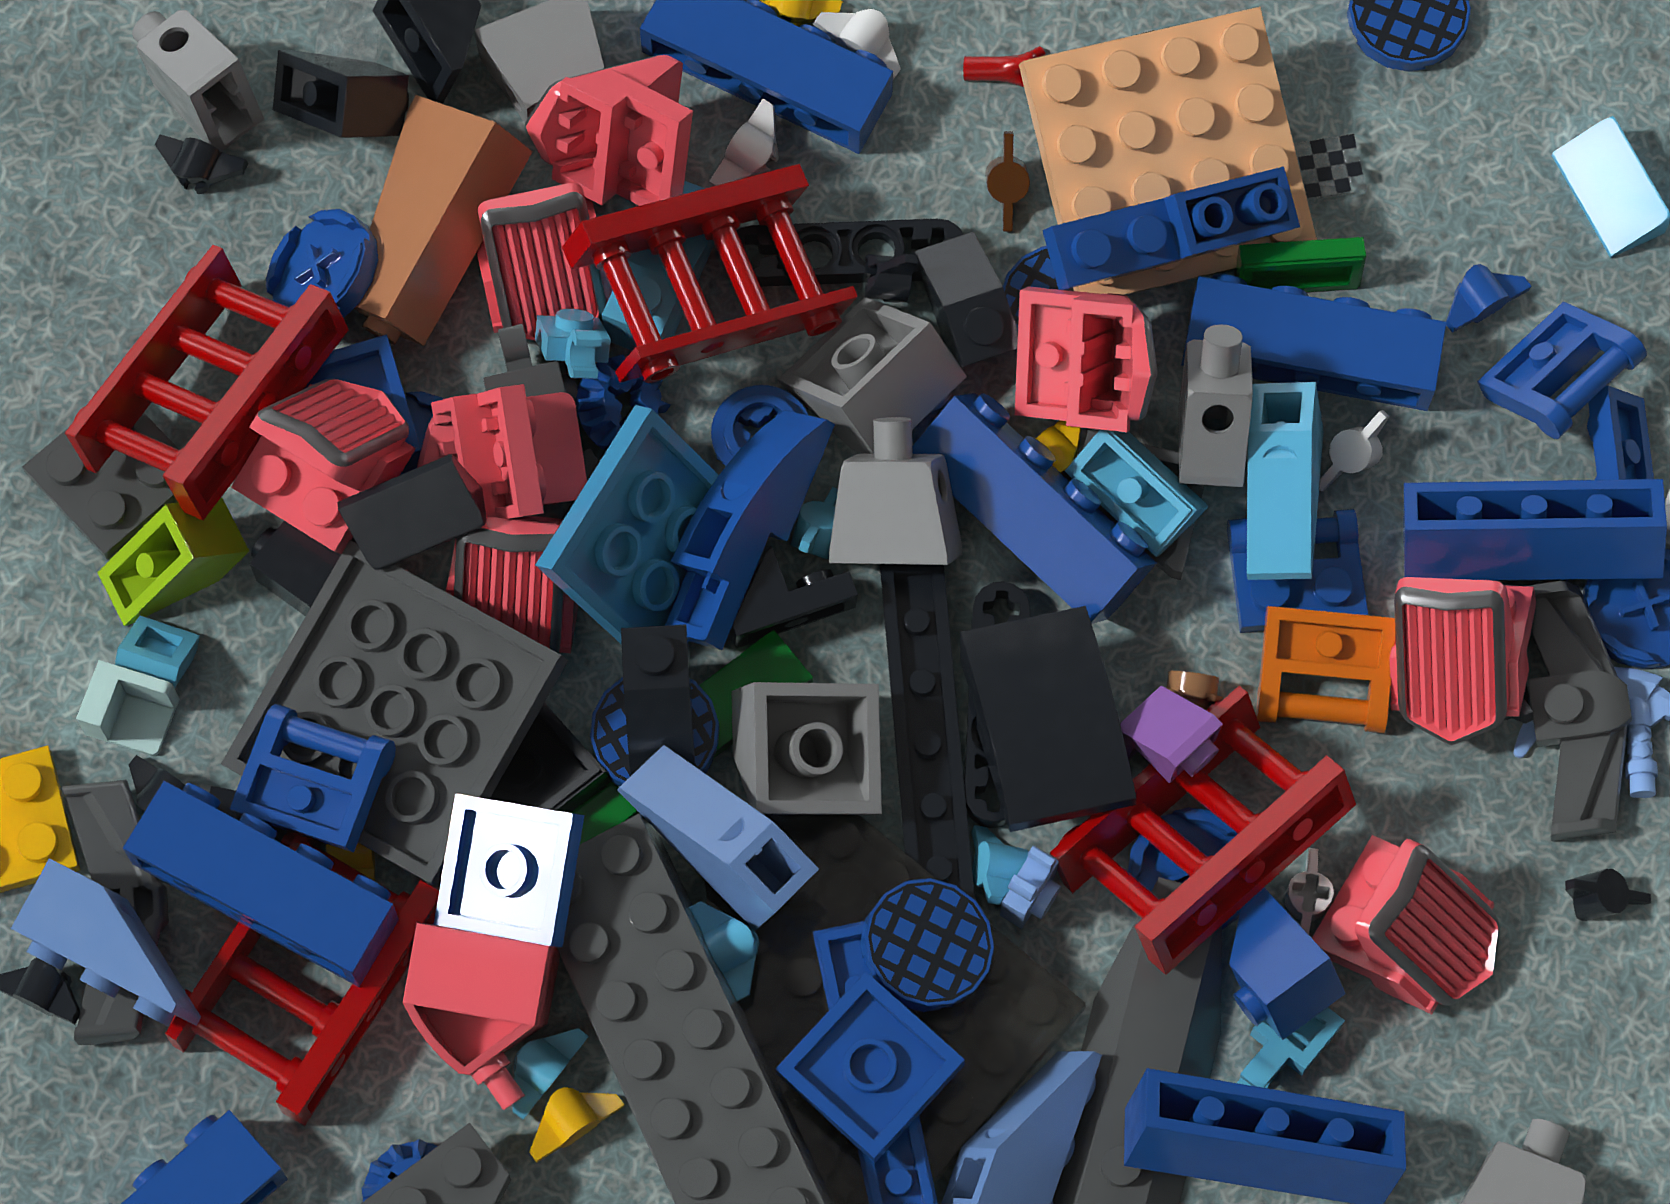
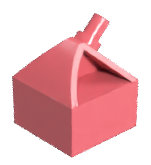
(479, 999)

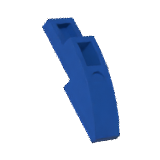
(1171, 229)
(748, 502)

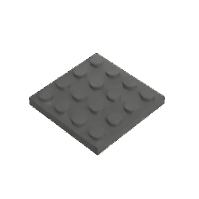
(417, 669)

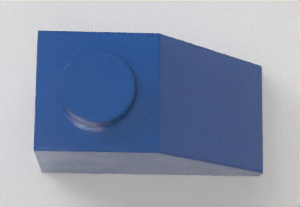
(1280, 968)

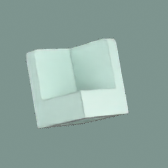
(127, 708)

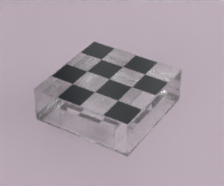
(1331, 169)

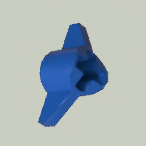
(1482, 295)

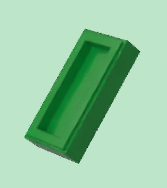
(1303, 264)

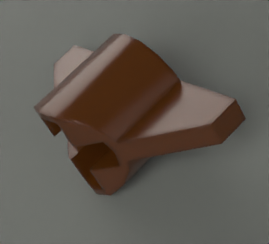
(1007, 180)

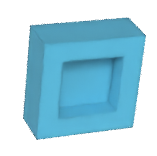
(157, 650)

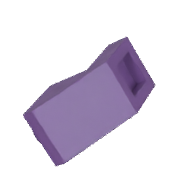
(1171, 734)

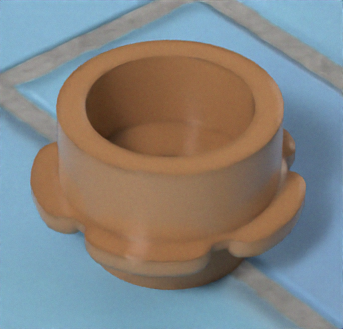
(1194, 687)

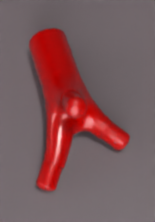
(998, 68)

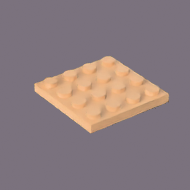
(1162, 119)

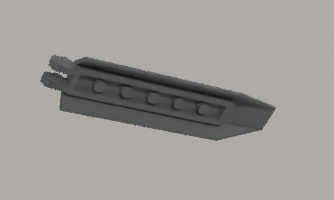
(1136, 1025)

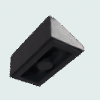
(414, 511)

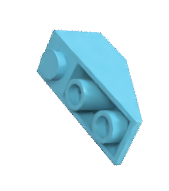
(1283, 480)

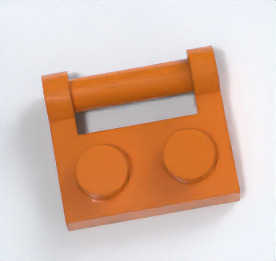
(1328, 647)

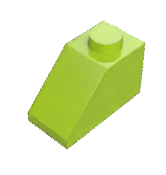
(171, 560)

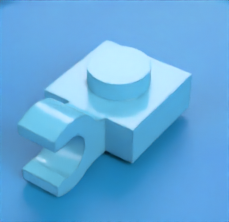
(573, 338)
(1296, 1050)

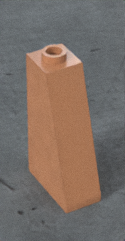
(430, 216)

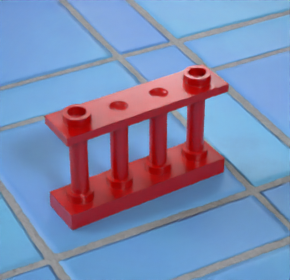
(717, 215)
(224, 441)
(1216, 882)
(335, 1025)

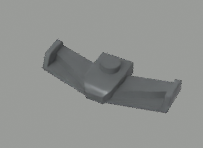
(1581, 709)
(104, 821)

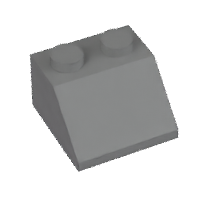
(874, 369)
(808, 747)

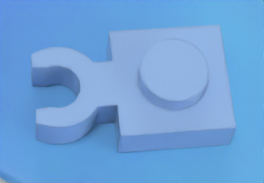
(1031, 889)

